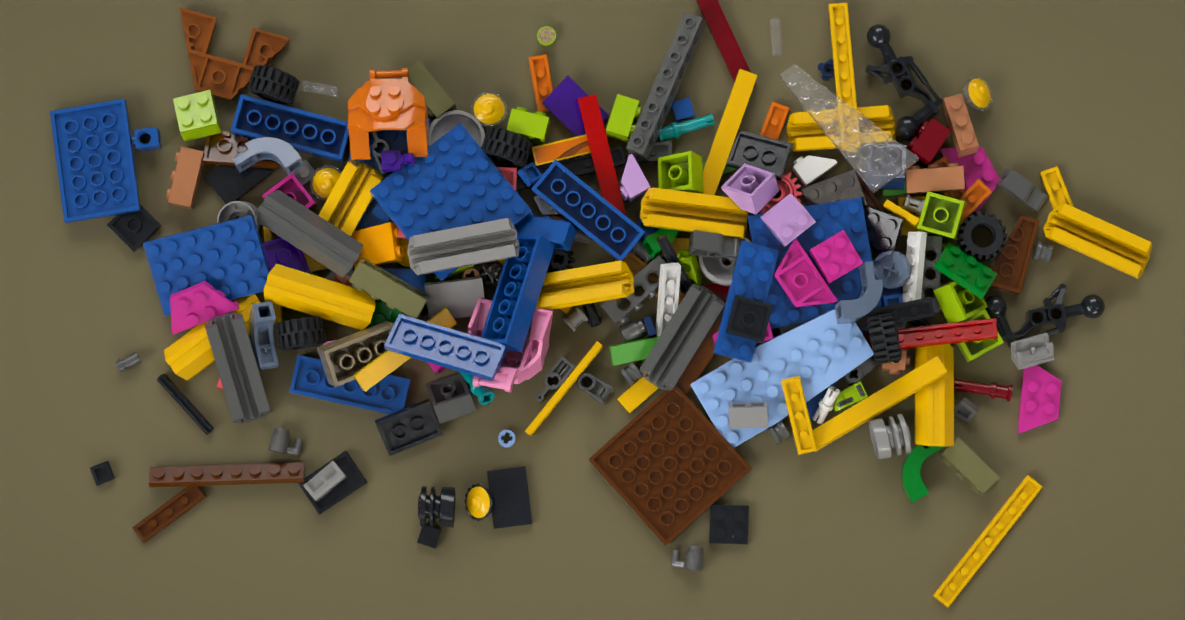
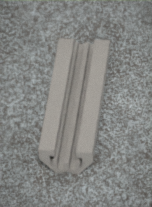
(463, 246)

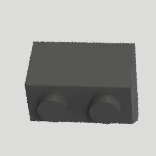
(450, 397)

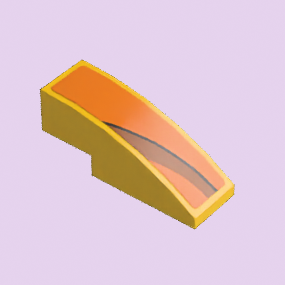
(561, 150)

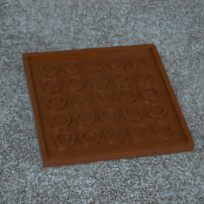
(669, 464)

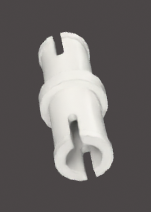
(826, 404)

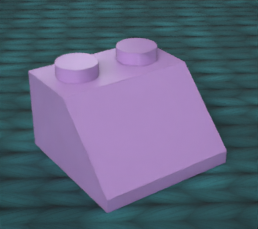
(633, 181)
(751, 188)
(787, 220)

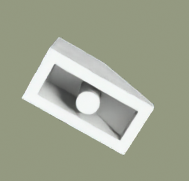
(811, 168)

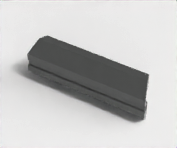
(309, 232)
(682, 337)
(237, 368)

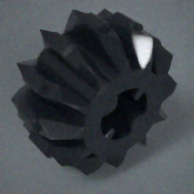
(561, 253)

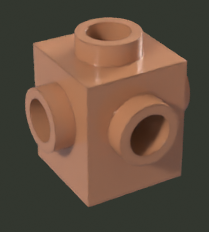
(897, 368)

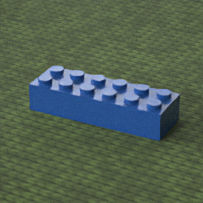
(301, 129)
(588, 211)
(518, 293)

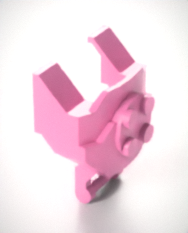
(515, 365)

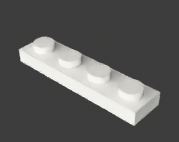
(916, 255)
(667, 294)

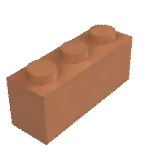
(960, 125)
(185, 178)
(934, 179)

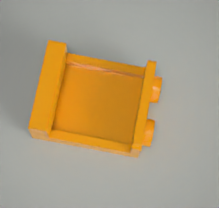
(380, 244)

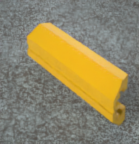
(807, 135)
(350, 196)
(693, 212)
(1098, 239)
(586, 285)
(319, 297)
(193, 350)
(936, 401)

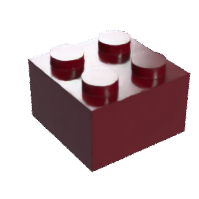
(930, 140)

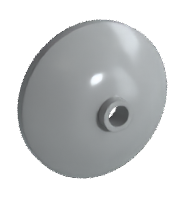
(451, 119)
(716, 270)

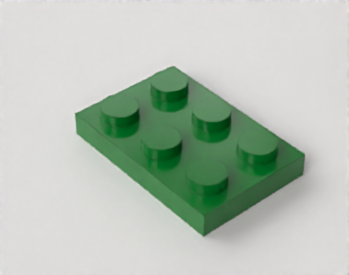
(965, 270)

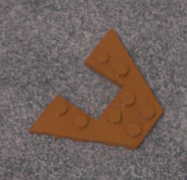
(217, 74)

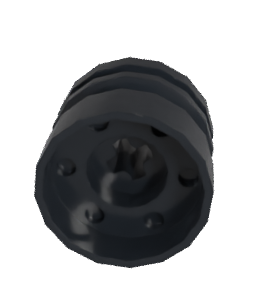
(437, 506)

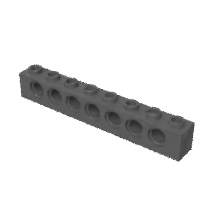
(666, 86)

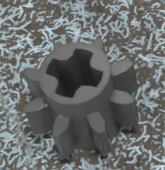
(491, 273)

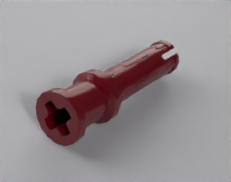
(993, 389)

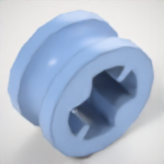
(502, 434)

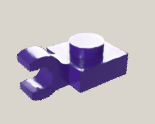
(394, 160)

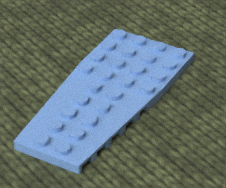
(814, 351)

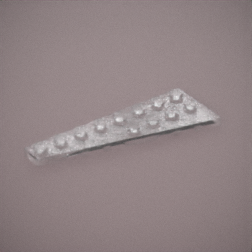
(864, 145)

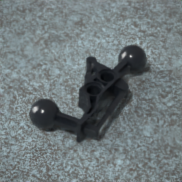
(906, 126)
(1091, 306)

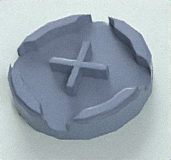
(892, 269)

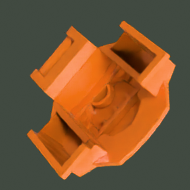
(387, 106)

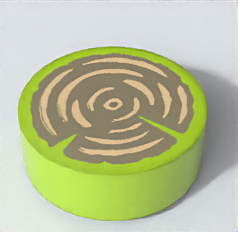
(546, 36)

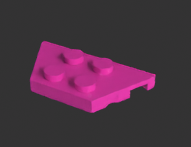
(975, 167)
(801, 279)
(198, 306)
(1038, 398)

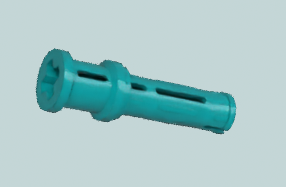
(675, 130)
(484, 395)

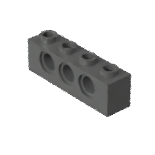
(935, 245)
(620, 315)

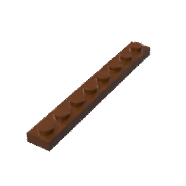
(226, 474)

